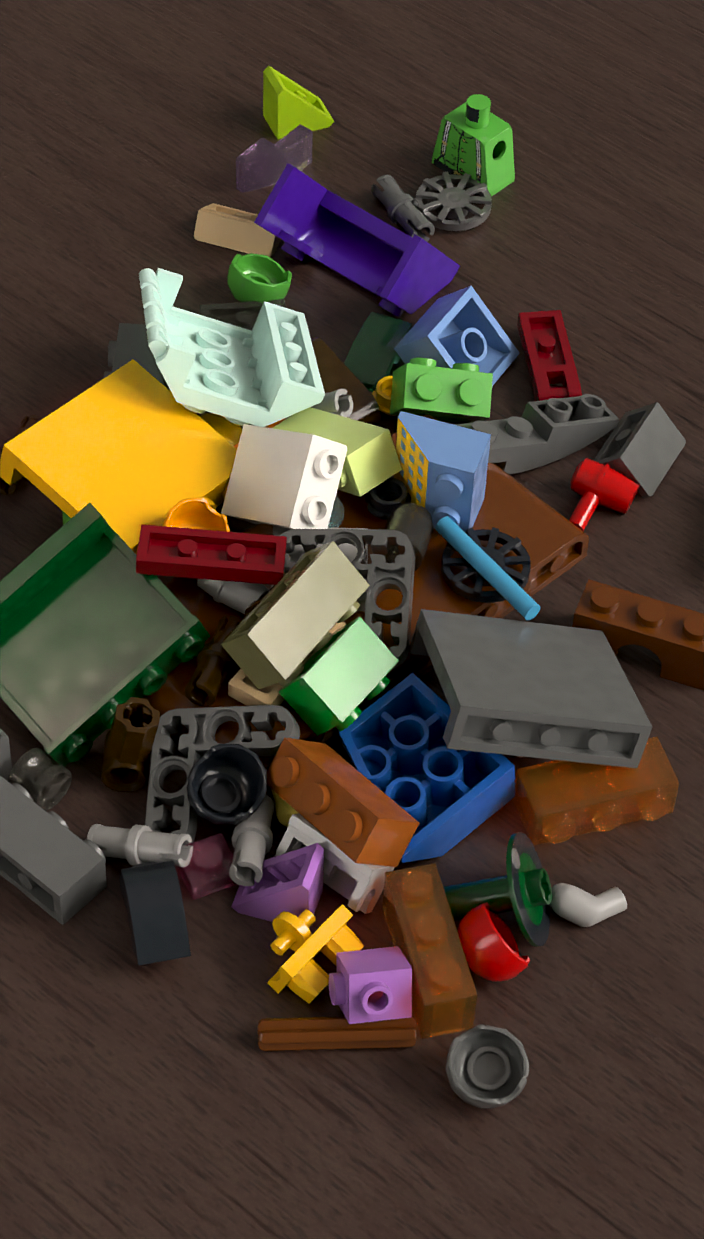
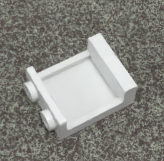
(284, 478)

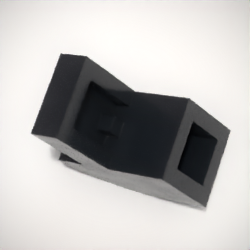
(155, 912)

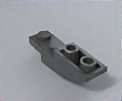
(546, 431)

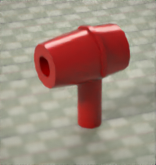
(600, 486)

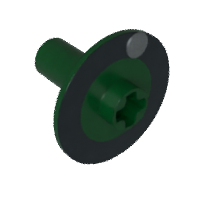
(523, 890)

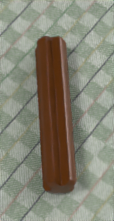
(334, 1033)

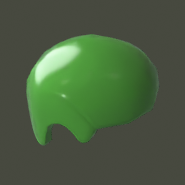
(257, 278)

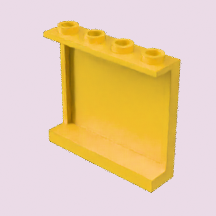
(123, 452)

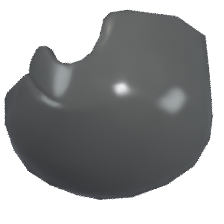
(487, 1066)

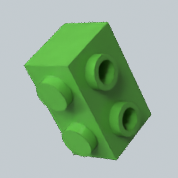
(447, 394)

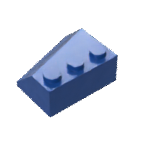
(404, 754)

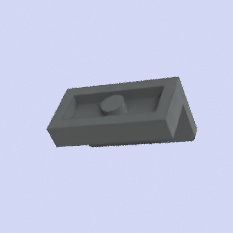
(643, 447)

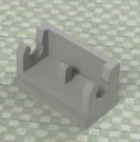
(355, 881)

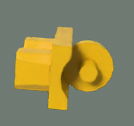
(300, 970)

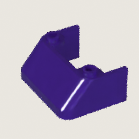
(354, 243)

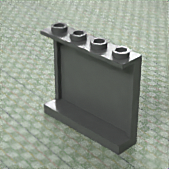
(532, 689)

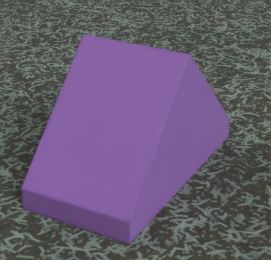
(287, 884)

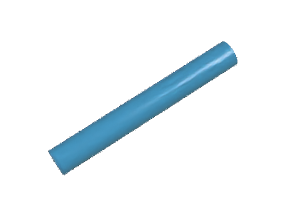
(487, 568)

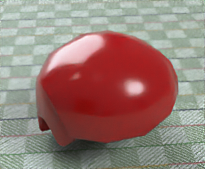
(490, 945)

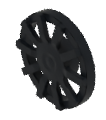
(492, 536)

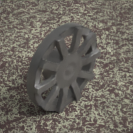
(454, 201)

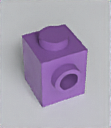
(372, 985)

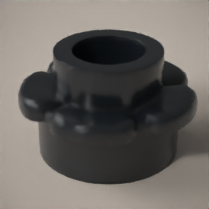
(387, 498)

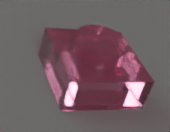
(208, 867)

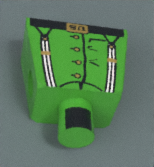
(476, 144)

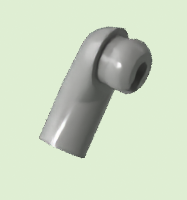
(584, 907)

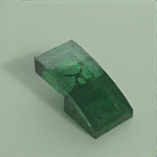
(373, 348)

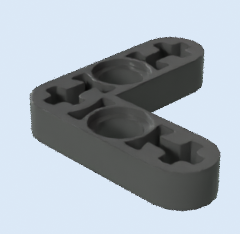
(379, 575)
(201, 737)

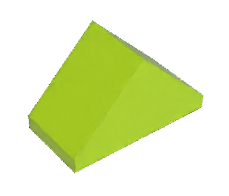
(290, 105)

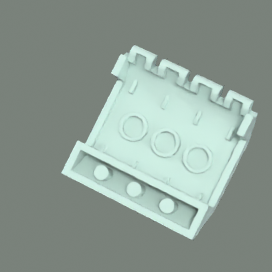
(226, 368)

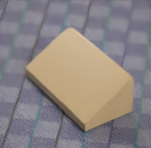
(234, 230)

